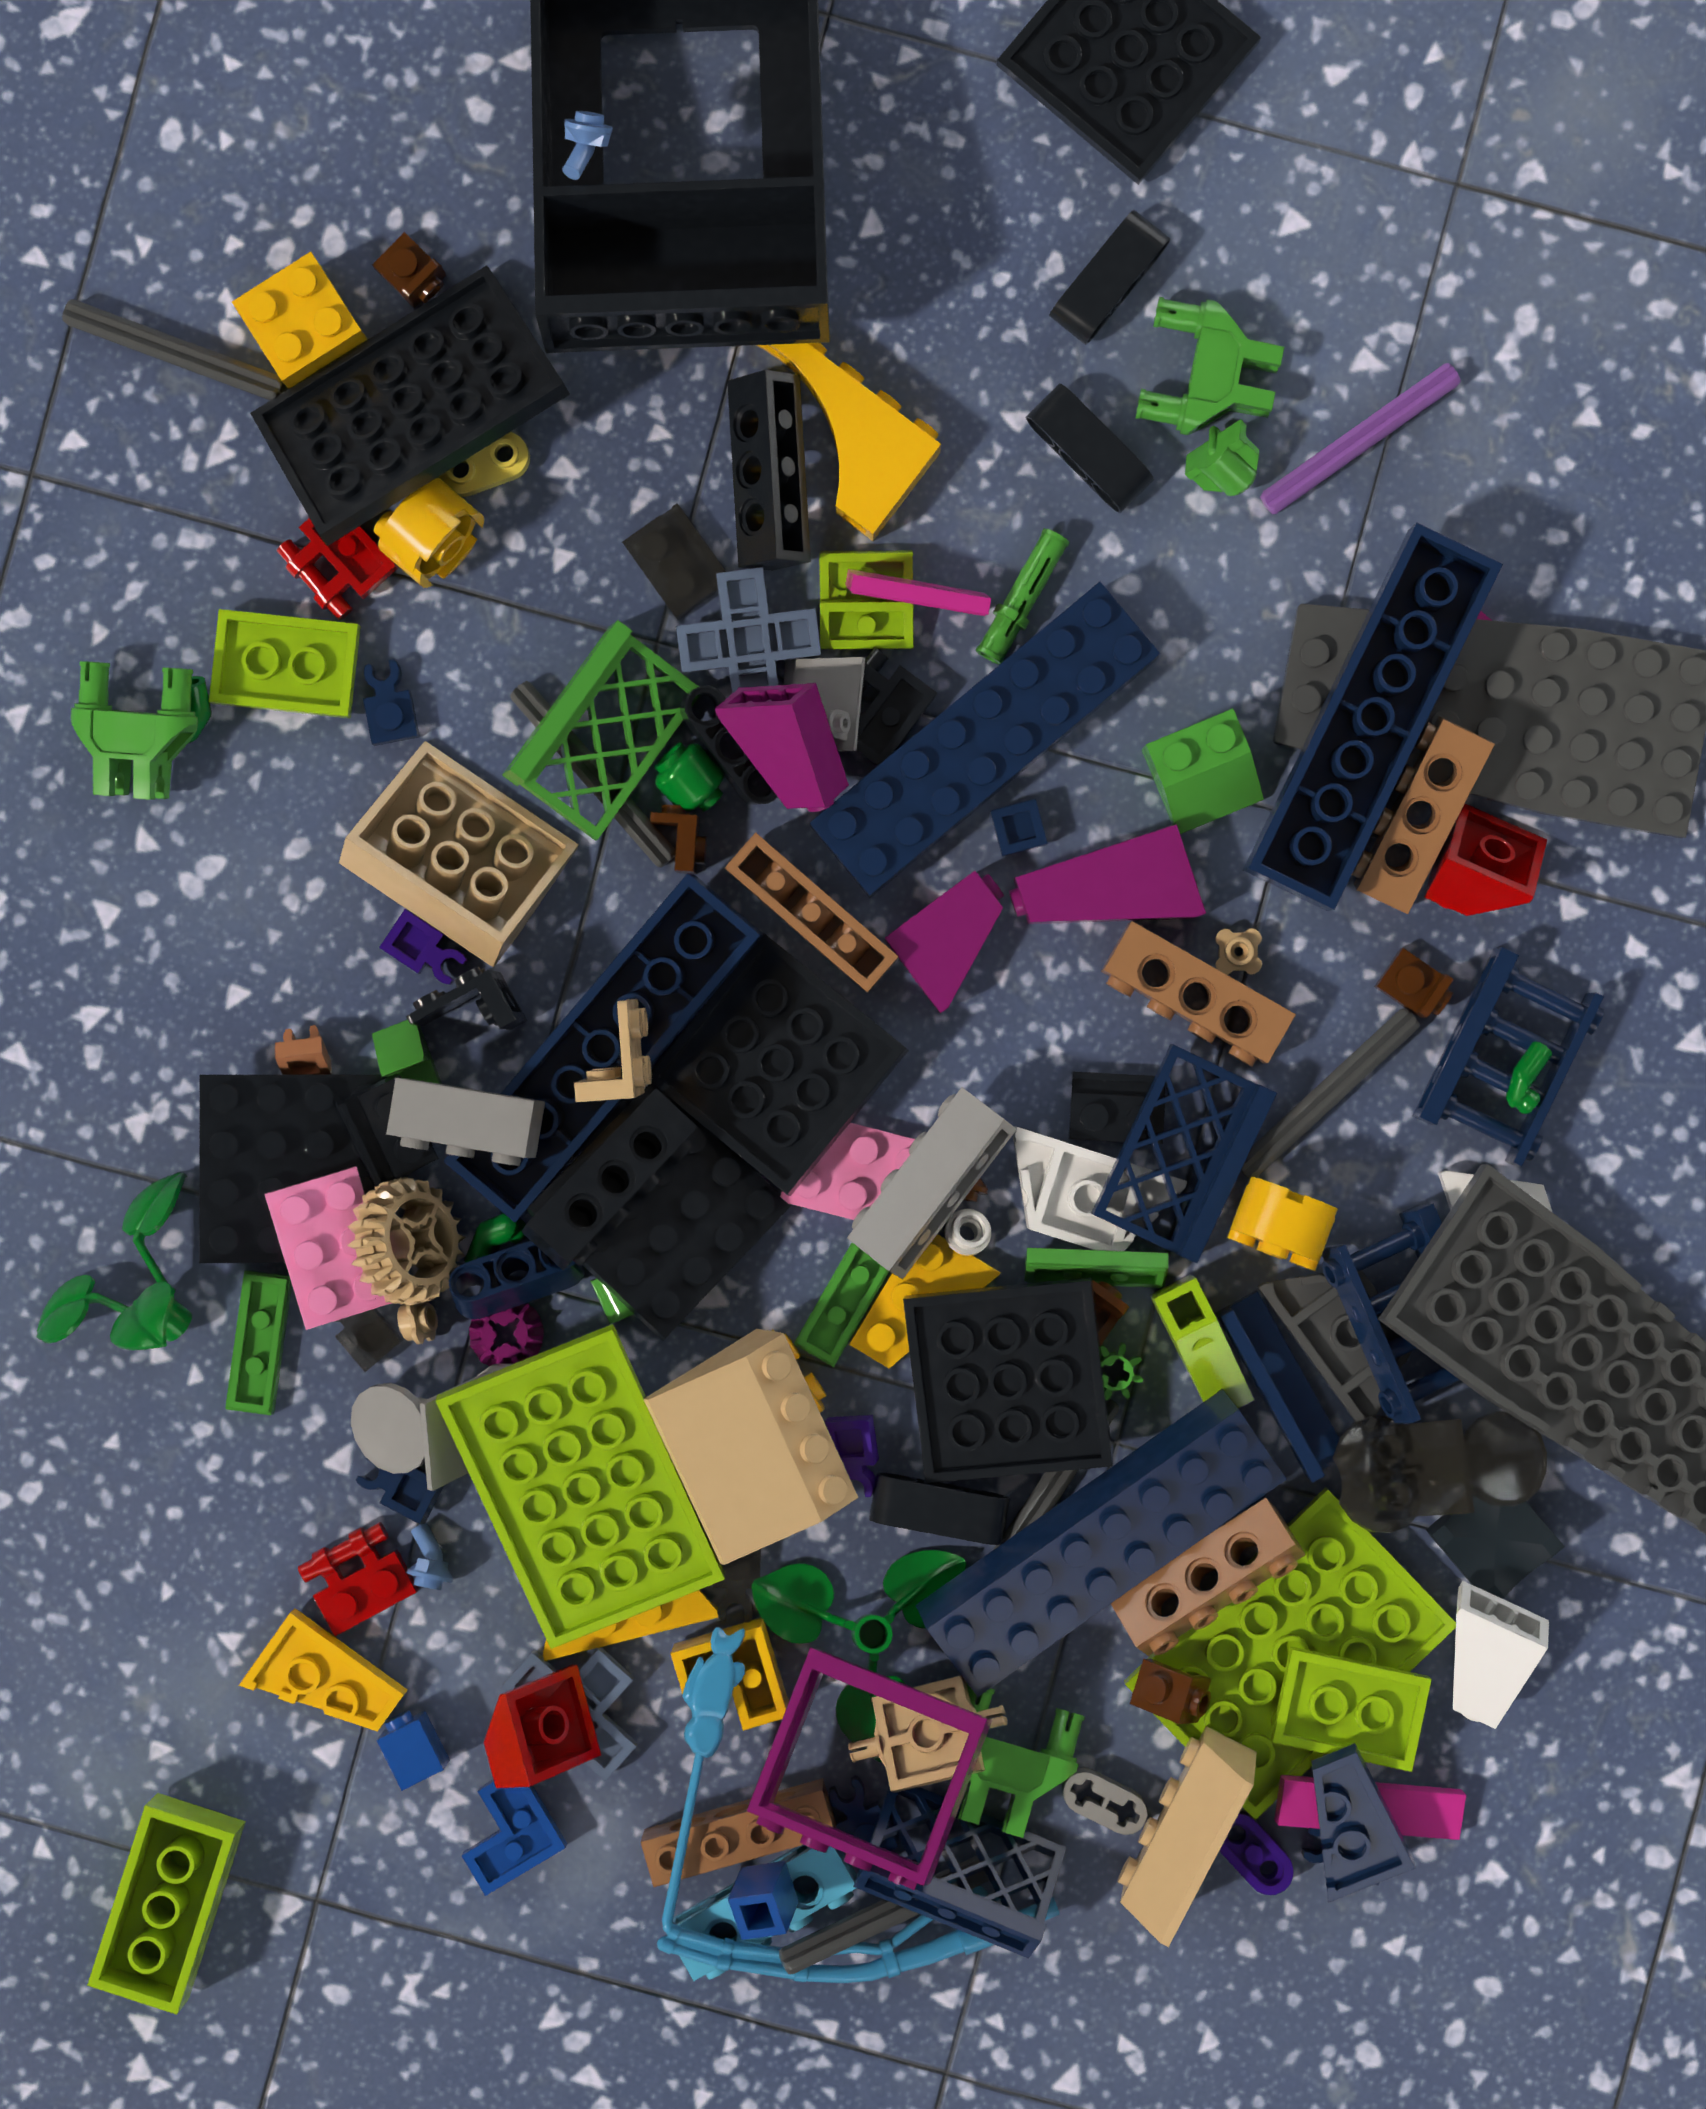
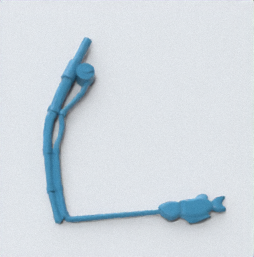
(709, 1696)

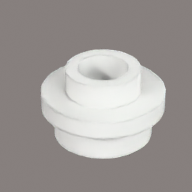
(973, 1220)

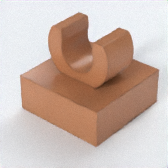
(303, 1055)

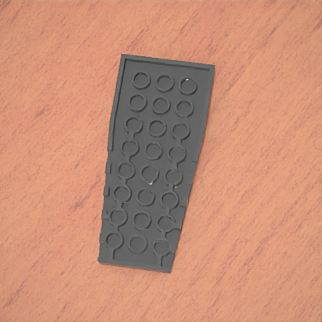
(1575, 714)
(1561, 1341)

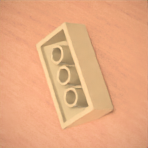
(1187, 1833)

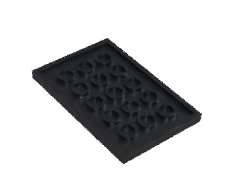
(408, 405)

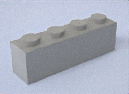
(930, 1182)

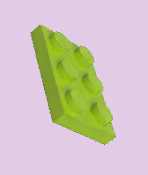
(284, 663)
(1345, 1701)

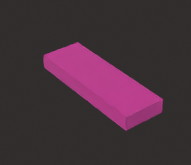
(918, 592)

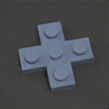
(747, 636)
(603, 1683)

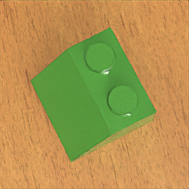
(1204, 771)

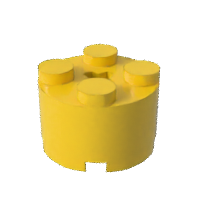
(429, 532)
(1283, 1223)

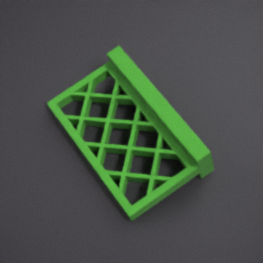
(570, 707)

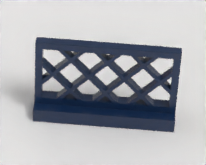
(1220, 1171)
(958, 1904)

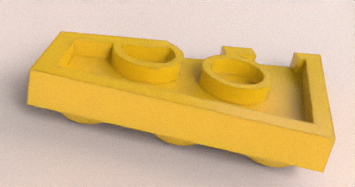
(938, 1269)
(321, 1671)

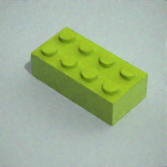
(166, 1903)

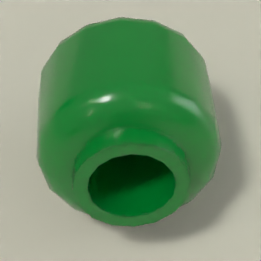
(689, 777)

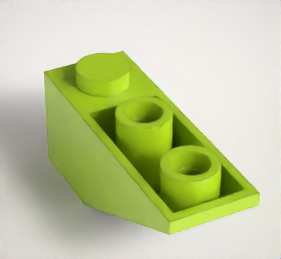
(1200, 1340)

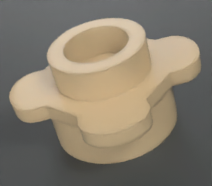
(1248, 960)
(417, 1322)

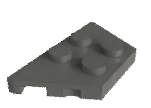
(1324, 1332)

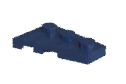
(1355, 1826)

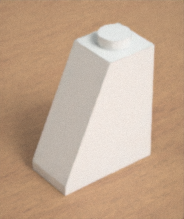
(1493, 1653)

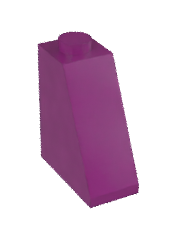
(787, 742)
(947, 936)

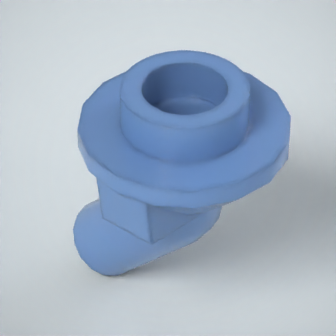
(587, 131)
(430, 1570)

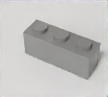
(465, 1120)

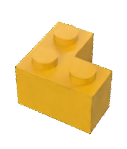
(761, 1693)

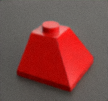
(1485, 865)
(540, 1730)

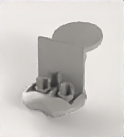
(407, 1431)

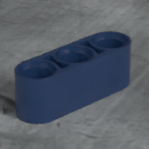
(498, 1291)

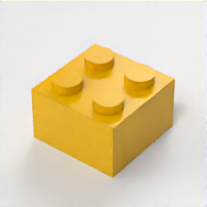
(299, 320)

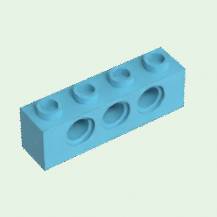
(834, 1889)

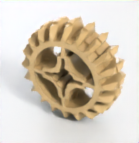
(392, 1244)

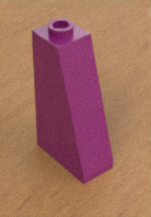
(1121, 882)

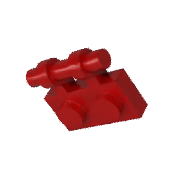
(353, 556)
(365, 1591)

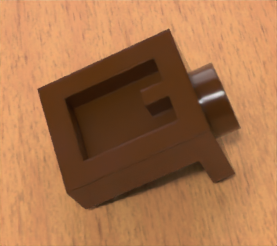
(410, 271)
(1415, 985)

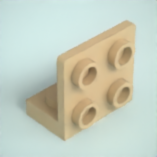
(636, 1069)

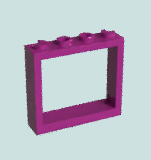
(820, 1835)

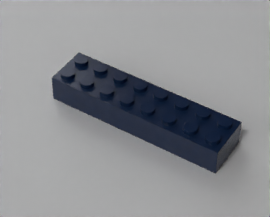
(1372, 717)
(985, 739)
(672, 972)
(1100, 1542)

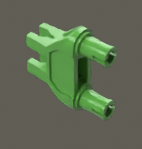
(1215, 369)
(124, 736)
(1021, 1770)

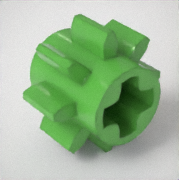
(1120, 1383)

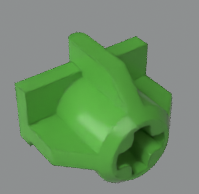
(1225, 461)

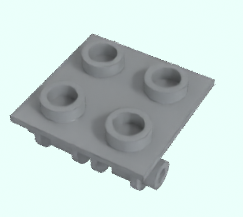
(840, 691)

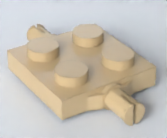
(916, 1746)

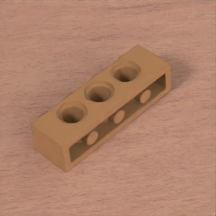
(1402, 884)
(811, 912)
(1265, 1018)
(1181, 1578)
(731, 1834)

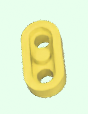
(489, 472)

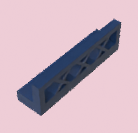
(1281, 1383)

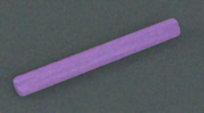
(1360, 438)

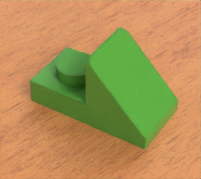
(404, 1052)

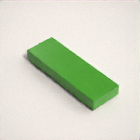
(1112, 1267)
(841, 1306)
(259, 1342)

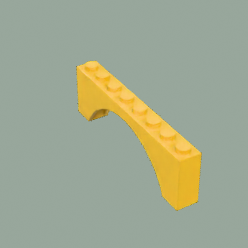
(876, 445)

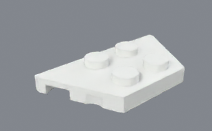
(1063, 1186)

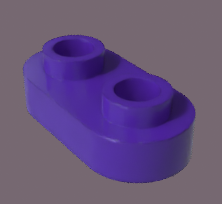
(1252, 1850)

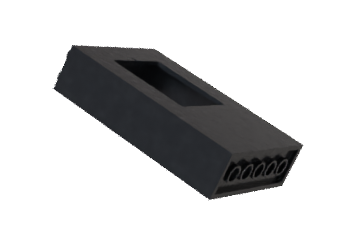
(684, 256)

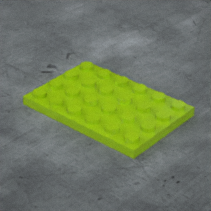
(580, 1486)
(1338, 1601)

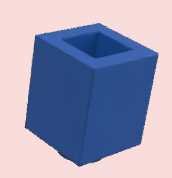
(412, 1748)
(763, 1900)

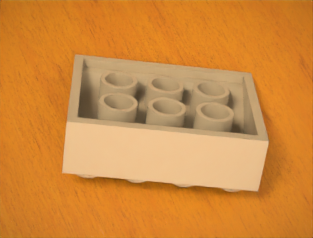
(457, 853)
(751, 1446)

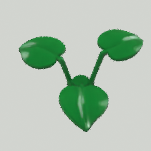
(155, 1314)
(797, 1599)

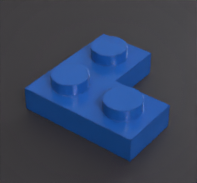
(523, 1841)

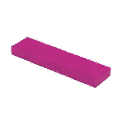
(1416, 1809)

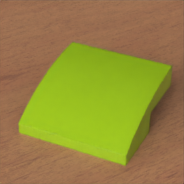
(863, 620)

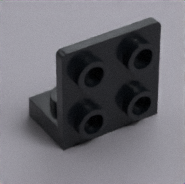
(496, 1005)

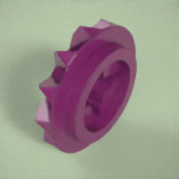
(528, 1334)

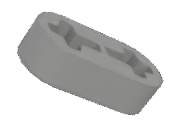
(1099, 1810)

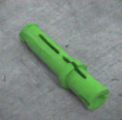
(1013, 613)

